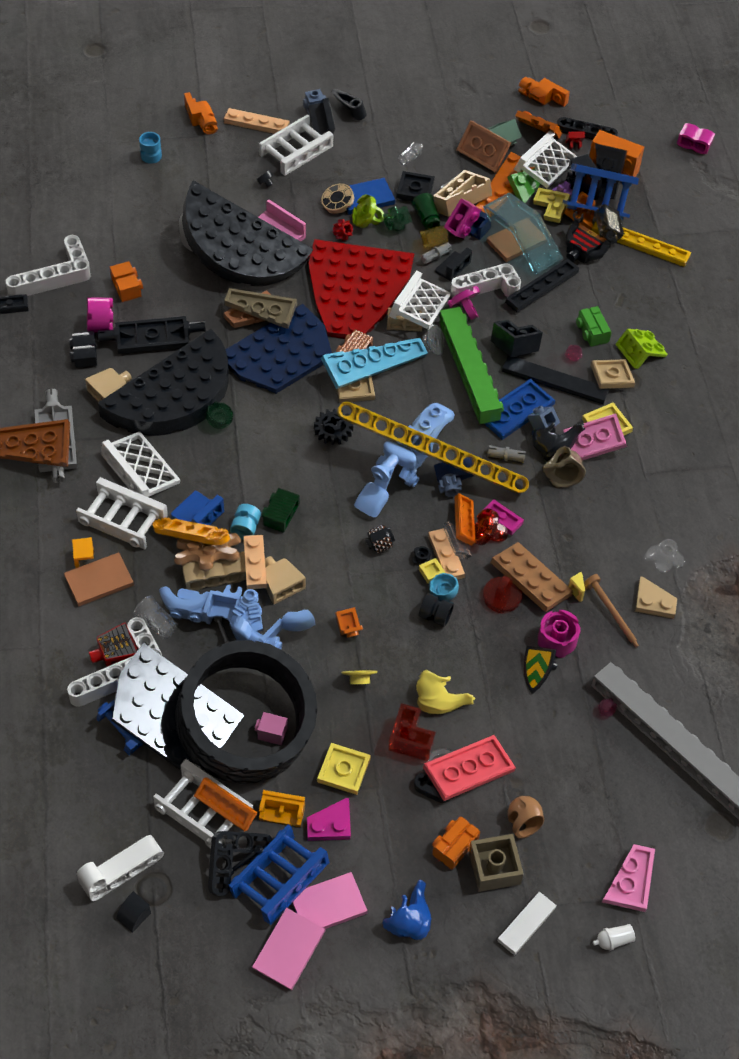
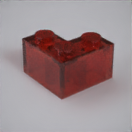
(408, 737)

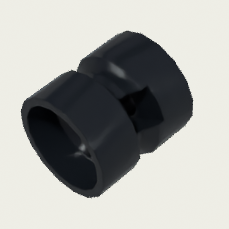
(437, 610)

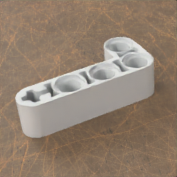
(487, 280)
(119, 869)

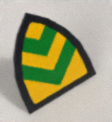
(537, 666)

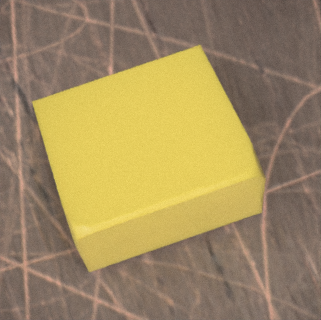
(577, 585)

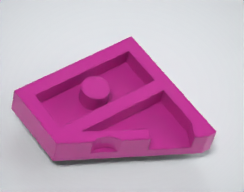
(330, 823)

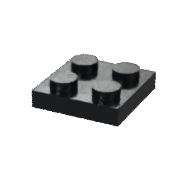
(413, 185)

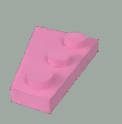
(633, 880)

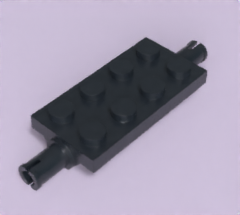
(151, 334)

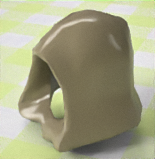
(565, 468)

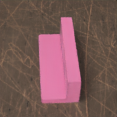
(284, 221)

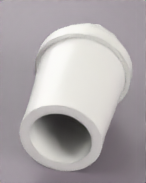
(615, 937)

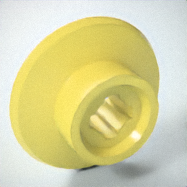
(360, 676)

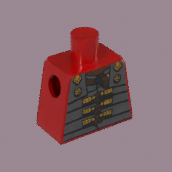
(114, 646)

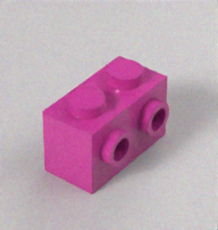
(462, 218)

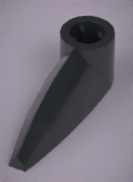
(352, 103)

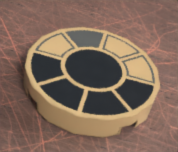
(337, 198)

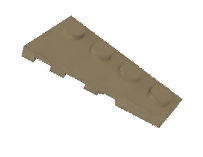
(263, 306)

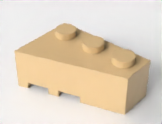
(465, 186)

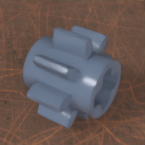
(450, 485)

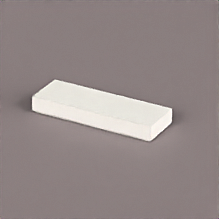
(526, 923)

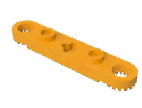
(191, 531)

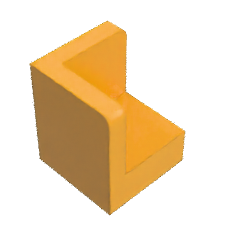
(82, 550)

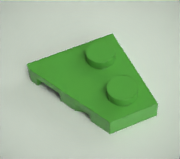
(523, 185)

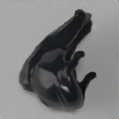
(549, 442)

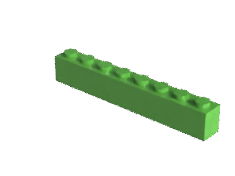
(470, 365)

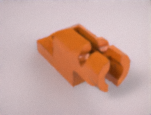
(544, 91)
(200, 114)

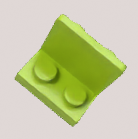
(638, 345)

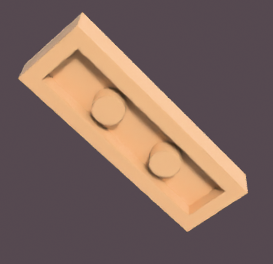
(445, 553)
(255, 562)

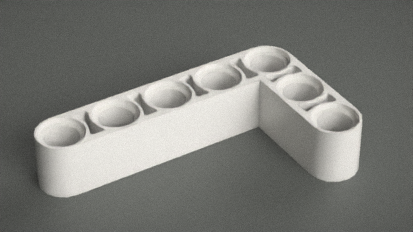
(54, 276)
(105, 676)

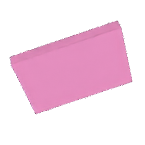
(599, 437)
(331, 902)
(289, 948)

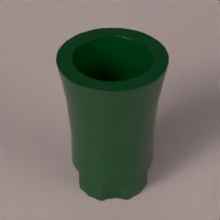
(426, 210)

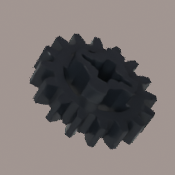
(332, 427)

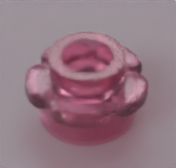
(574, 352)
(607, 707)

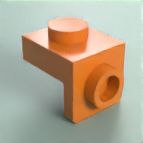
(348, 622)

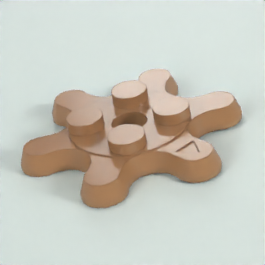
(206, 553)

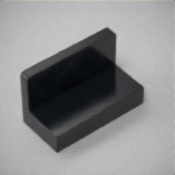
(322, 117)
(454, 264)

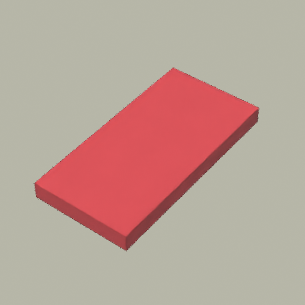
(469, 767)

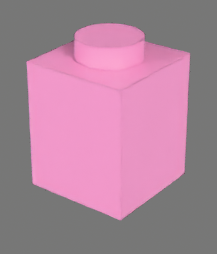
(271, 728)

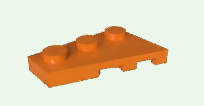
(538, 123)

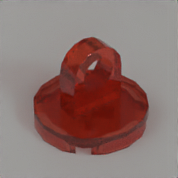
(488, 528)
(502, 594)

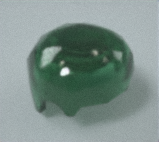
(219, 415)

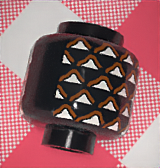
(380, 539)

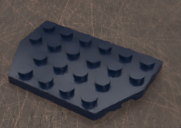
(279, 355)

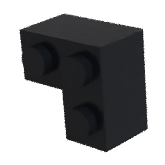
(515, 339)

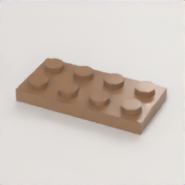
(532, 576)

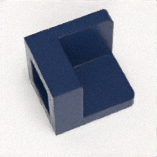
(481, 226)

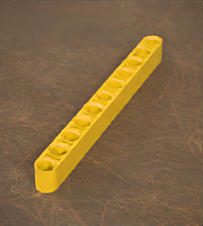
(440, 454)

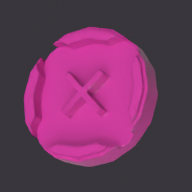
(464, 299)

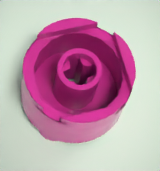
(99, 314)
(559, 632)

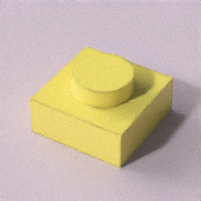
(430, 569)

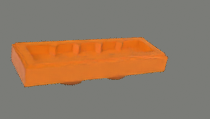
(464, 519)
(225, 804)

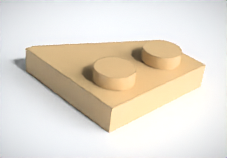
(654, 600)

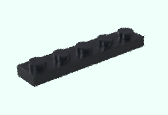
(542, 285)

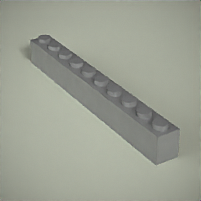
(670, 736)

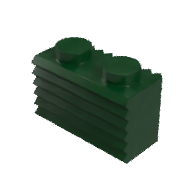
(280, 510)

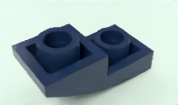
(442, 469)

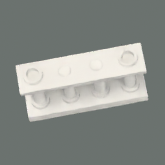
(297, 157)
(126, 497)
(193, 774)

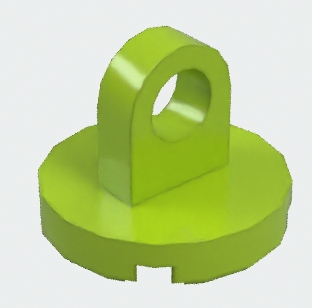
(365, 212)

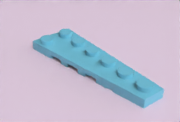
(359, 364)

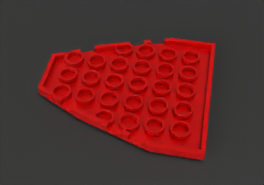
(356, 284)

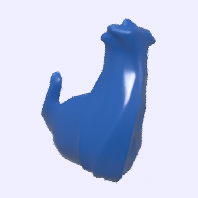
(411, 920)

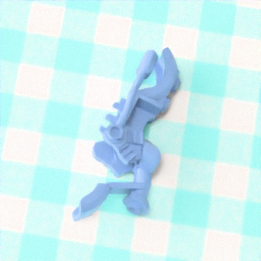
(374, 495)
(241, 611)

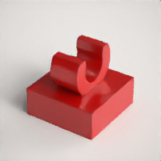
(575, 137)

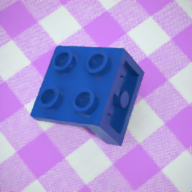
(199, 509)

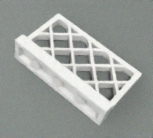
(537, 152)
(409, 296)
(125, 471)

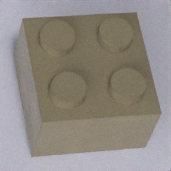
(496, 862)

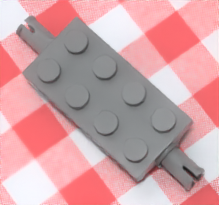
(52, 412)

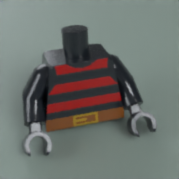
(586, 244)

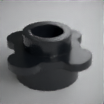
(421, 551)

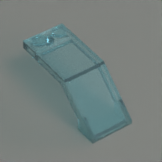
(527, 229)

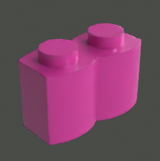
(695, 138)

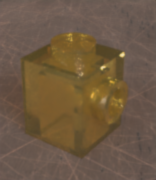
(434, 236)

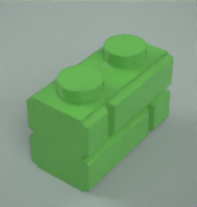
(593, 326)

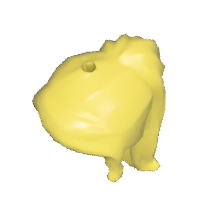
(434, 697)

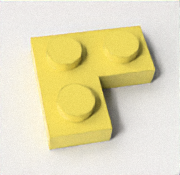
(553, 202)

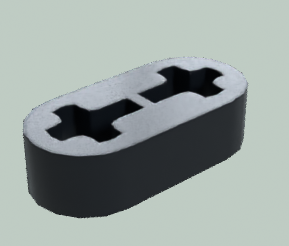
(428, 789)

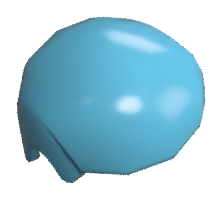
(444, 586)

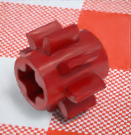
(342, 229)

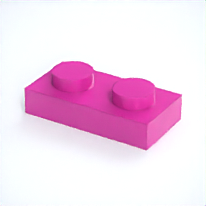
(506, 517)

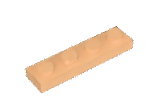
(255, 121)

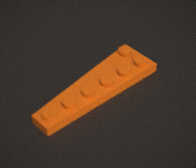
(500, 184)

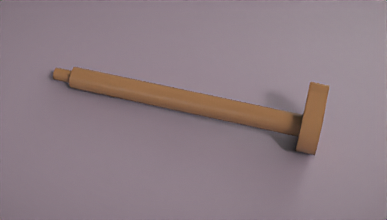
(593, 581)

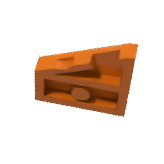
(587, 213)

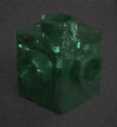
(397, 218)

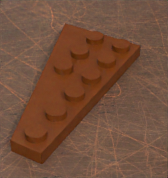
(37, 443)

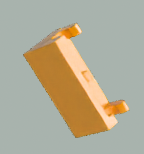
(281, 808)

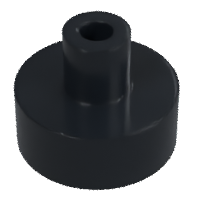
(265, 178)

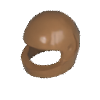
(527, 811)

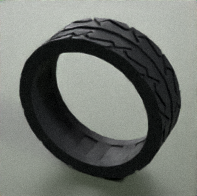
(264, 659)

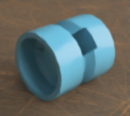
(245, 520)

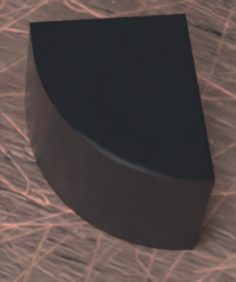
(133, 911)

